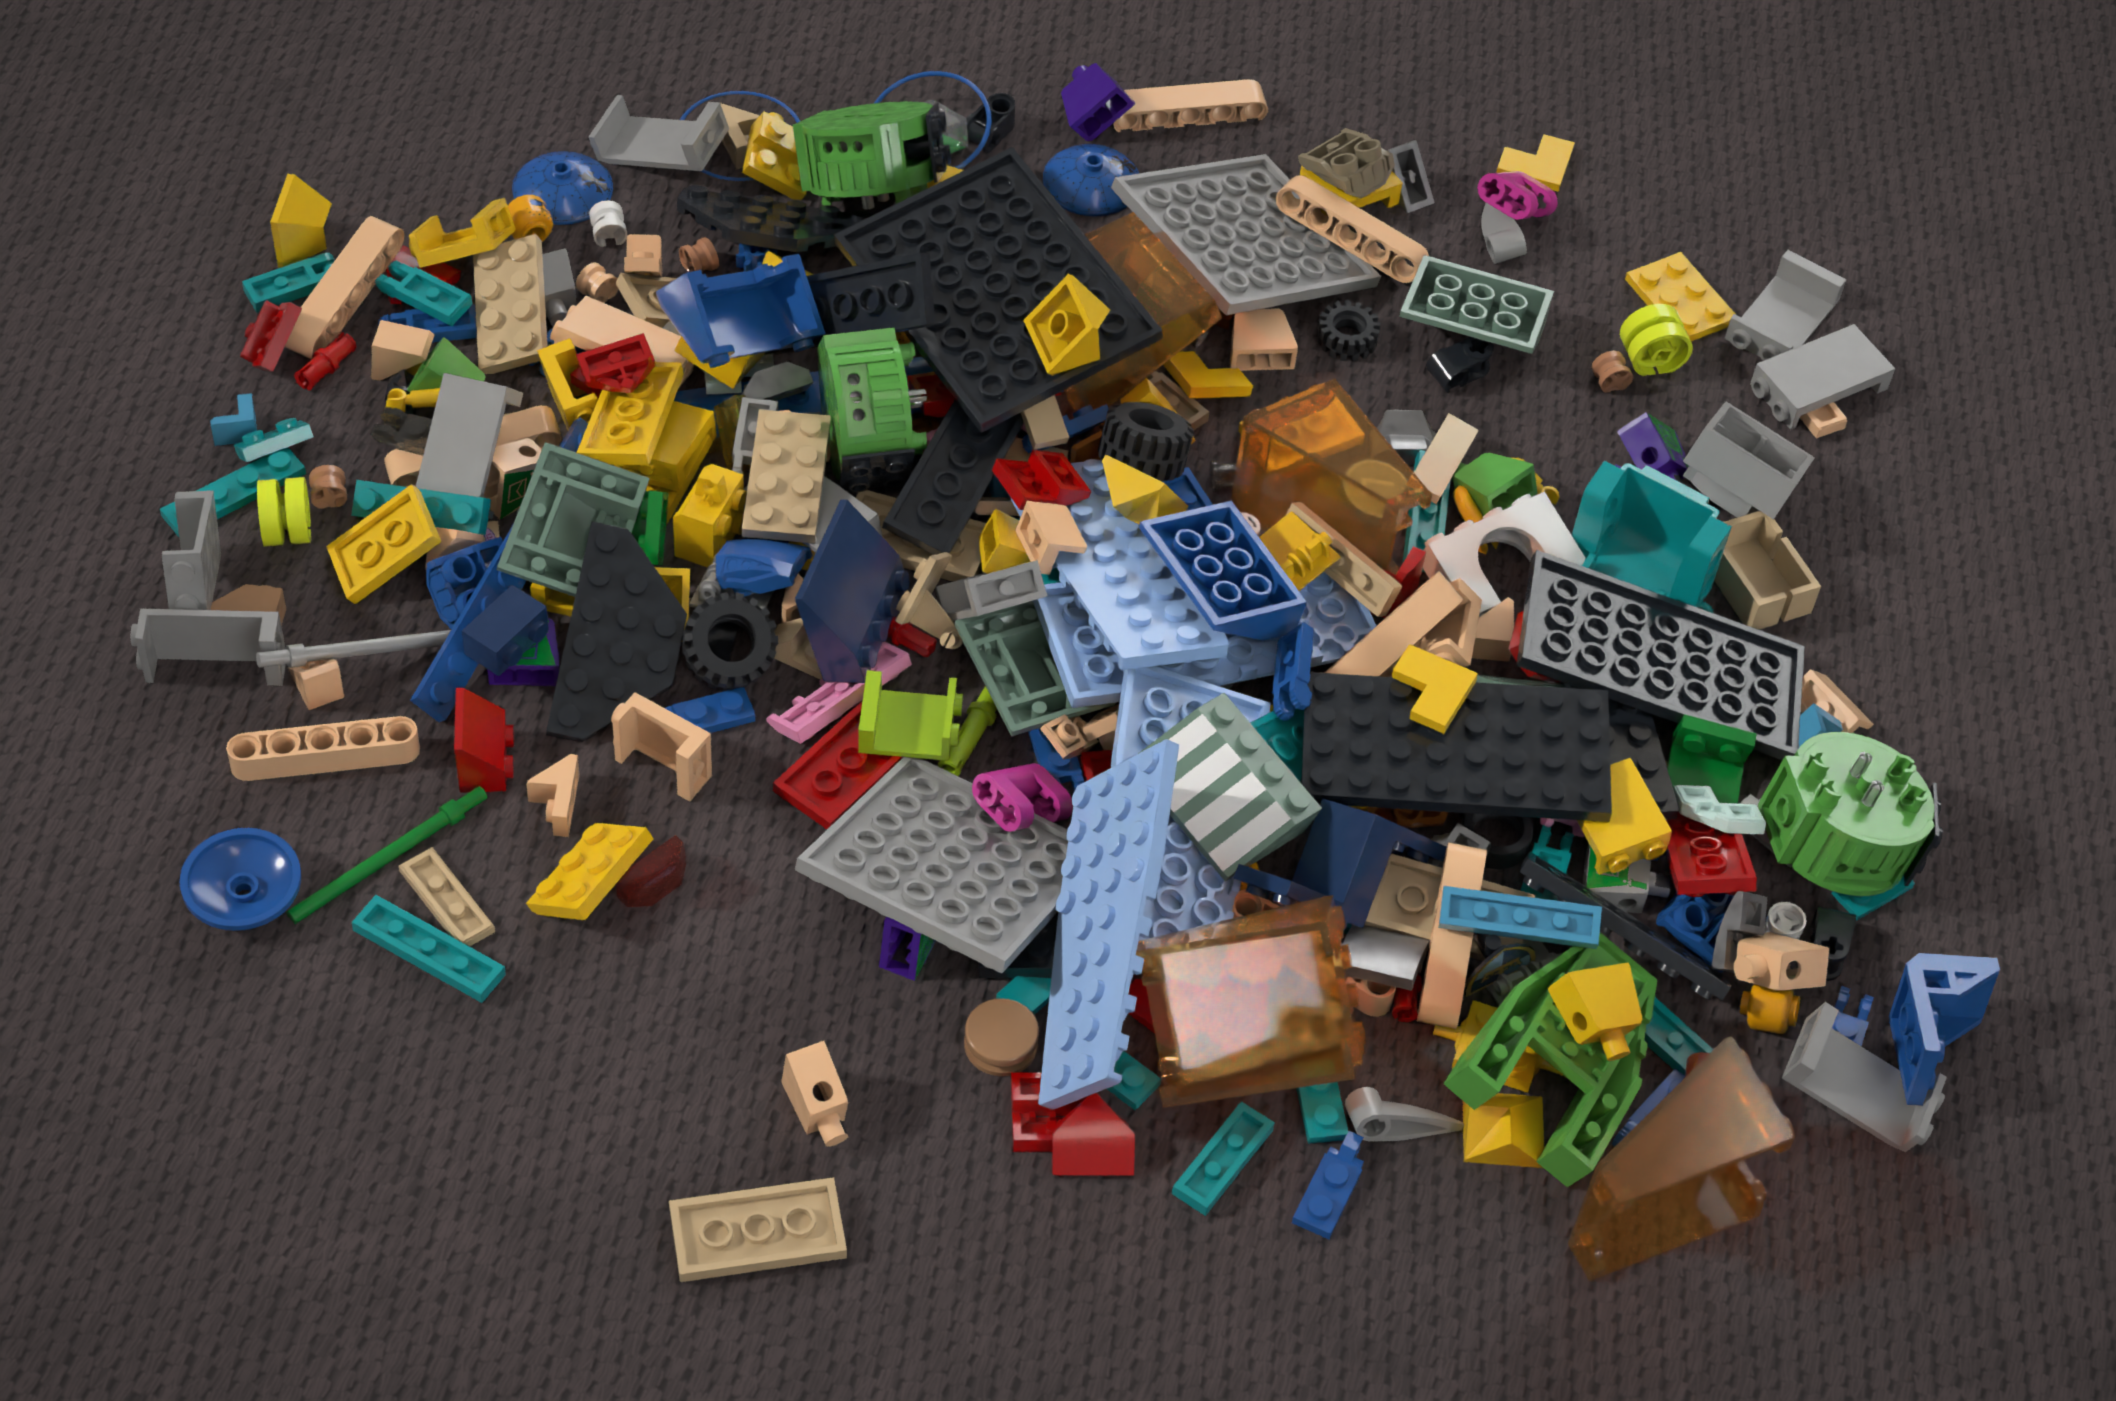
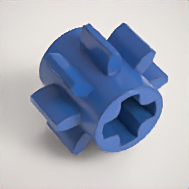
(751, 256)

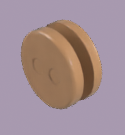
(1001, 1037)

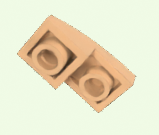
(1068, 736)

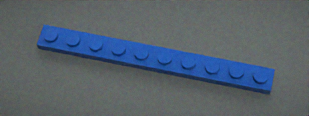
(451, 666)

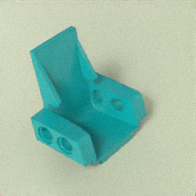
(1650, 532)

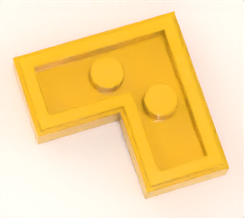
(1546, 166)
(1202, 382)
(1442, 683)

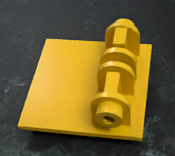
(1299, 549)

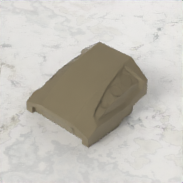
(1350, 163)

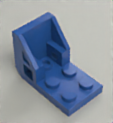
(1934, 1006)

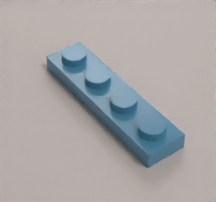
(1520, 917)

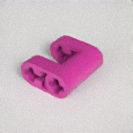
(1511, 189)
(1021, 789)

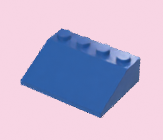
(1227, 571)

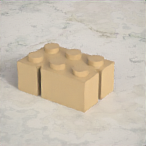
(1754, 583)

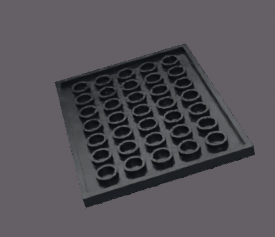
(994, 256)

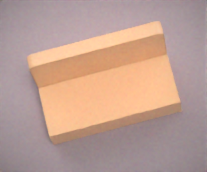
(1046, 531)
(1824, 693)

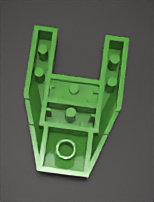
(1533, 1019)

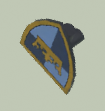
(1497, 961)

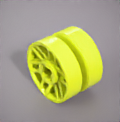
(1656, 339)
(284, 511)

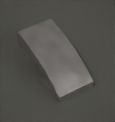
(1742, 919)

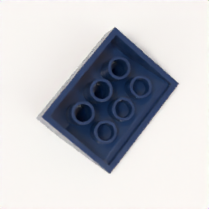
(850, 596)

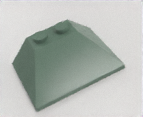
(558, 512)
(1018, 667)

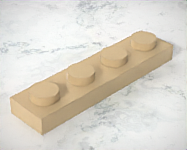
(1354, 569)

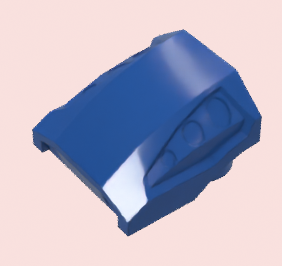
(759, 565)
(455, 577)
(1695, 921)

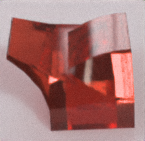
(653, 875)

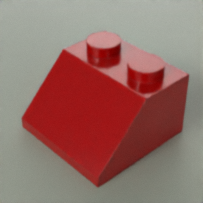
(481, 743)

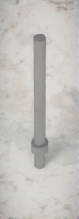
(297, 655)

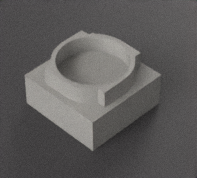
(1744, 464)

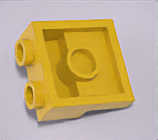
(773, 155)

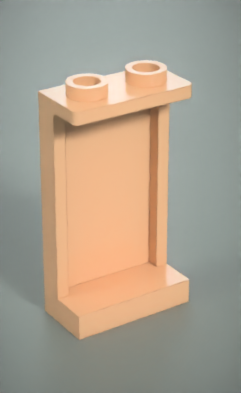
(599, 324)

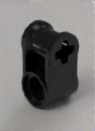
(1002, 121)
(1461, 363)
(1835, 931)

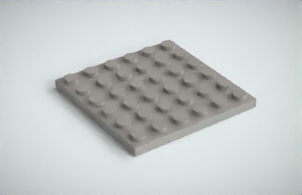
(1234, 237)
(941, 864)

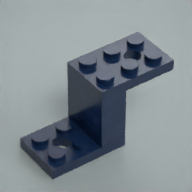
(1342, 859)

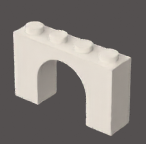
(1527, 525)

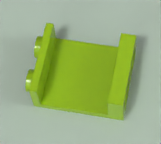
(908, 722)

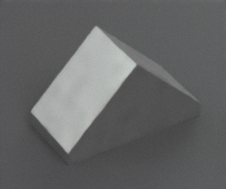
(1411, 171)

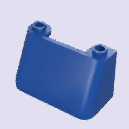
(743, 311)

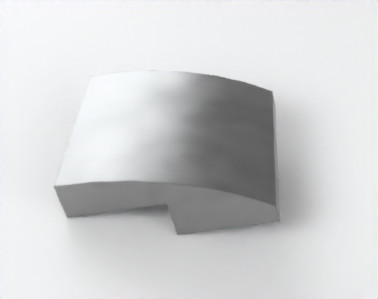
(1385, 956)

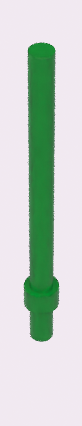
(449, 813)

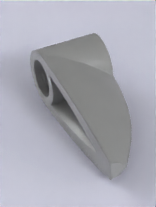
(1502, 235)
(1394, 1121)

